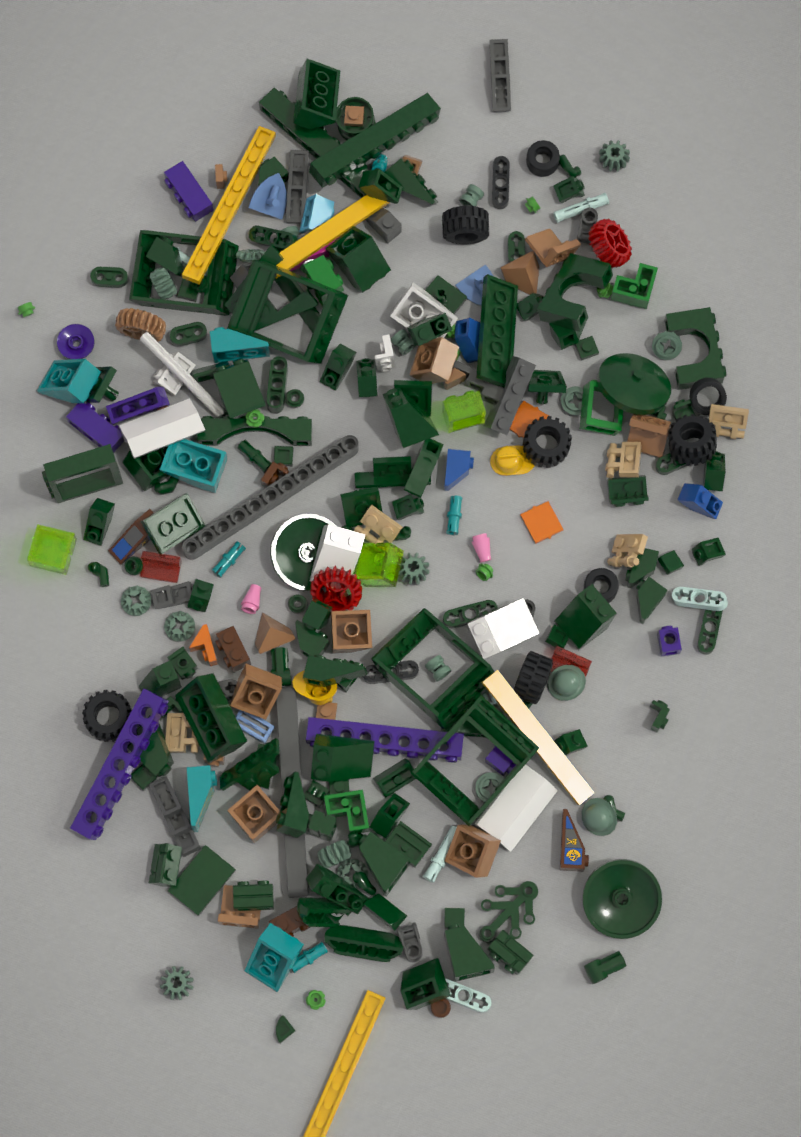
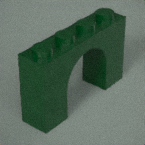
(574, 271)
(701, 324)

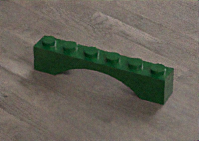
(295, 431)

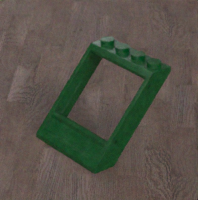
(219, 273)
(254, 296)
(459, 695)
(501, 734)

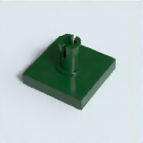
(446, 294)
(544, 382)
(102, 386)
(418, 391)
(357, 503)

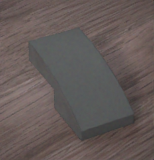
(171, 595)

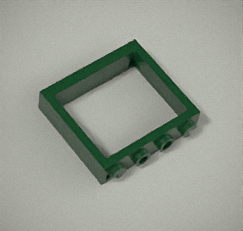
(80, 464)

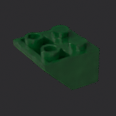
(424, 985)

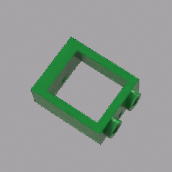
(597, 425)

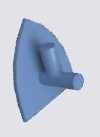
(270, 197)
(473, 285)

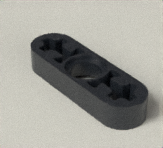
(496, 189)
(406, 676)

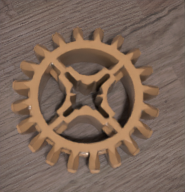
(137, 322)

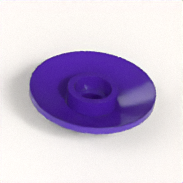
(72, 334)

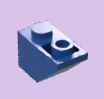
(468, 338)
(700, 500)

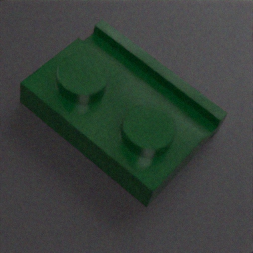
(408, 843)

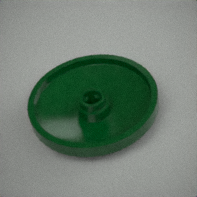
(634, 384)
(295, 549)
(622, 898)

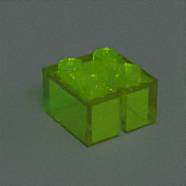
(463, 411)
(51, 549)
(379, 565)

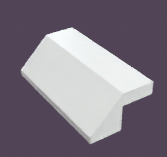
(162, 428)
(516, 807)

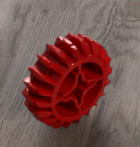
(610, 243)
(336, 583)

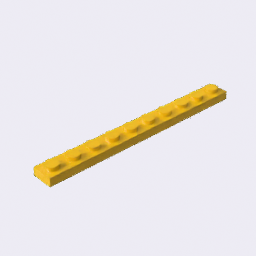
(228, 205)

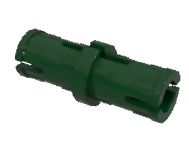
(255, 455)

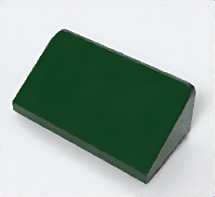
(204, 373)
(395, 777)
(385, 911)

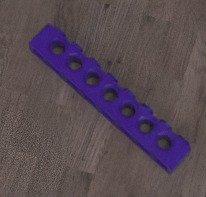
(394, 733)
(82, 822)

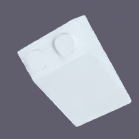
(419, 305)
(337, 548)
(503, 628)

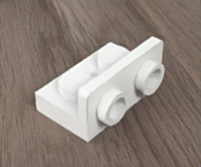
(385, 361)
(167, 379)

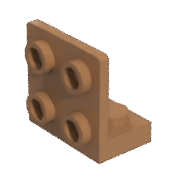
(550, 248)
(650, 432)
(229, 917)

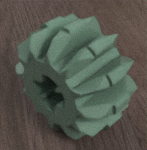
(614, 149)
(163, 283)
(420, 571)
(334, 854)
(170, 986)

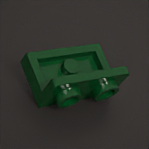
(627, 490)

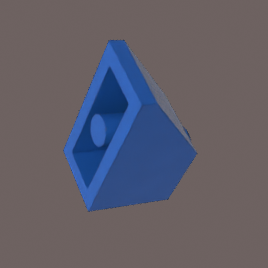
(457, 467)

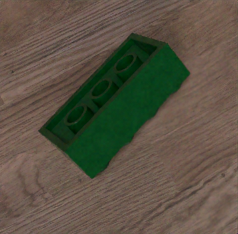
(316, 95)
(210, 717)

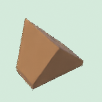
(523, 273)
(271, 634)

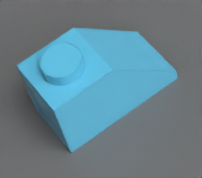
(316, 212)

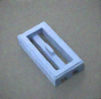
(267, 733)

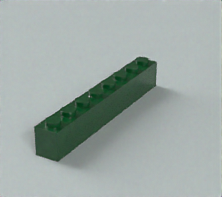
(315, 140)
(374, 140)

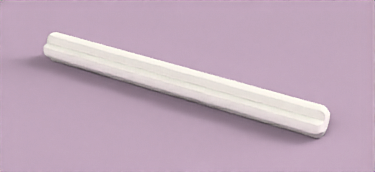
(182, 375)

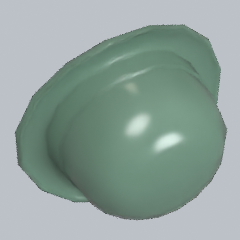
(566, 682)
(599, 817)

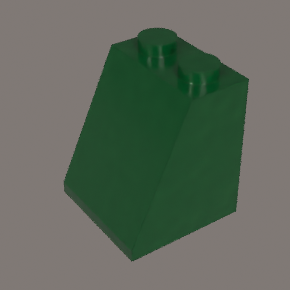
(359, 258)
(238, 388)
(408, 419)
(585, 617)
(382, 861)
(465, 954)

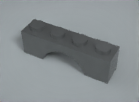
(517, 380)

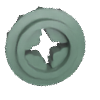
(249, 254)
(670, 352)
(567, 398)
(136, 609)
(176, 634)
(484, 781)
(344, 869)

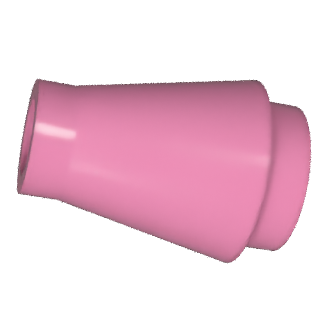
(482, 547)
(251, 601)

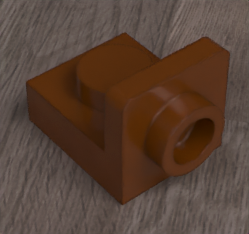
(272, 474)

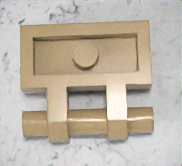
(729, 417)
(629, 459)
(380, 524)
(627, 545)
(177, 734)

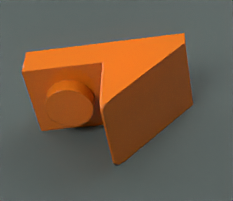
(203, 641)

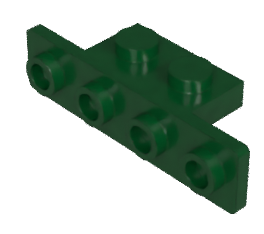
(386, 473)
(253, 769)

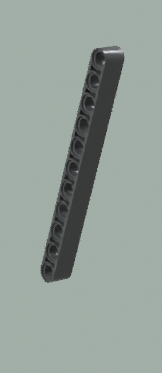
(267, 505)
(290, 763)

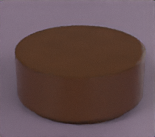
(441, 1008)

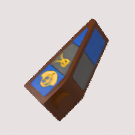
(131, 541)
(572, 848)

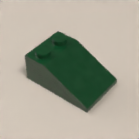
(146, 468)
(341, 758)

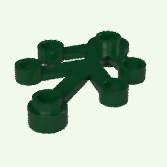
(510, 908)

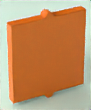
(525, 415)
(541, 522)

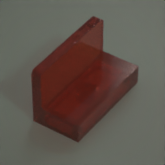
(160, 567)
(565, 657)

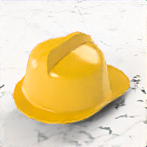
(510, 461)
(317, 694)

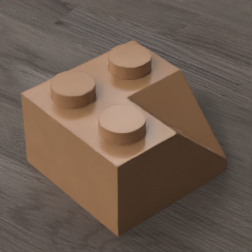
(434, 361)
(351, 631)
(256, 691)
(255, 813)
(472, 850)

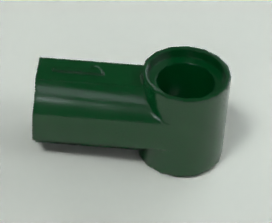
(280, 665)
(600, 969)

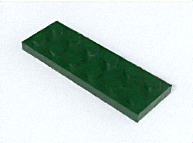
(496, 329)

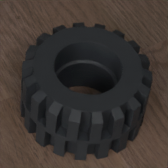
(465, 224)
(547, 427)
(688, 428)
(533, 677)
(97, 703)

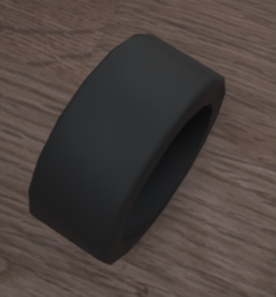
(703, 383)

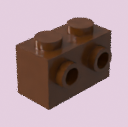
(233, 648)
(289, 922)

